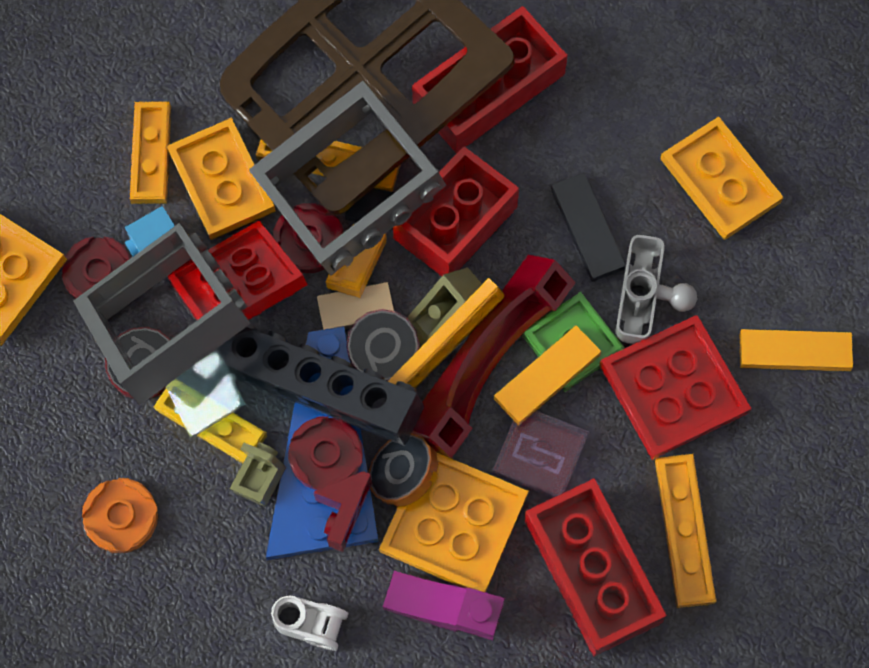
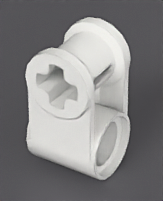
(311, 621)

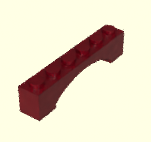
(530, 294)

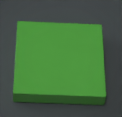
(557, 323)

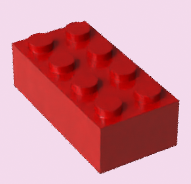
(536, 67)
(594, 567)

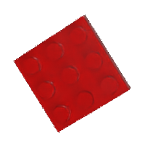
(254, 267)
(674, 387)

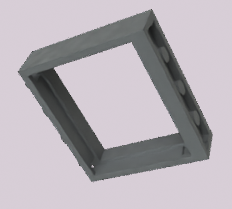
(315, 138)
(136, 278)

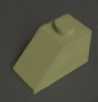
(442, 302)

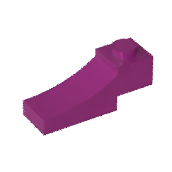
(444, 605)

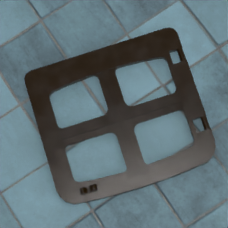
(354, 177)

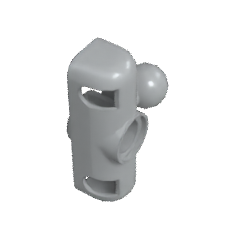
(640, 309)

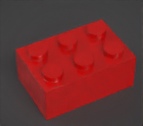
(460, 216)

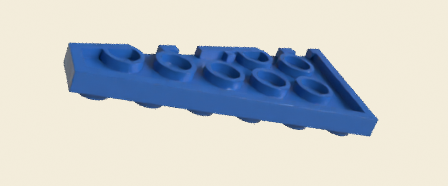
(297, 516)

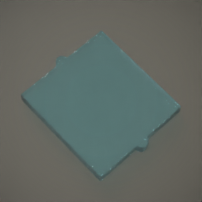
(205, 394)

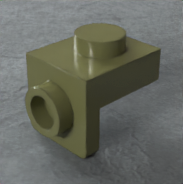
(258, 473)

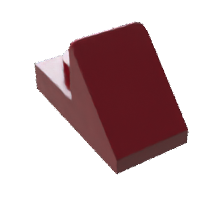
(348, 498)

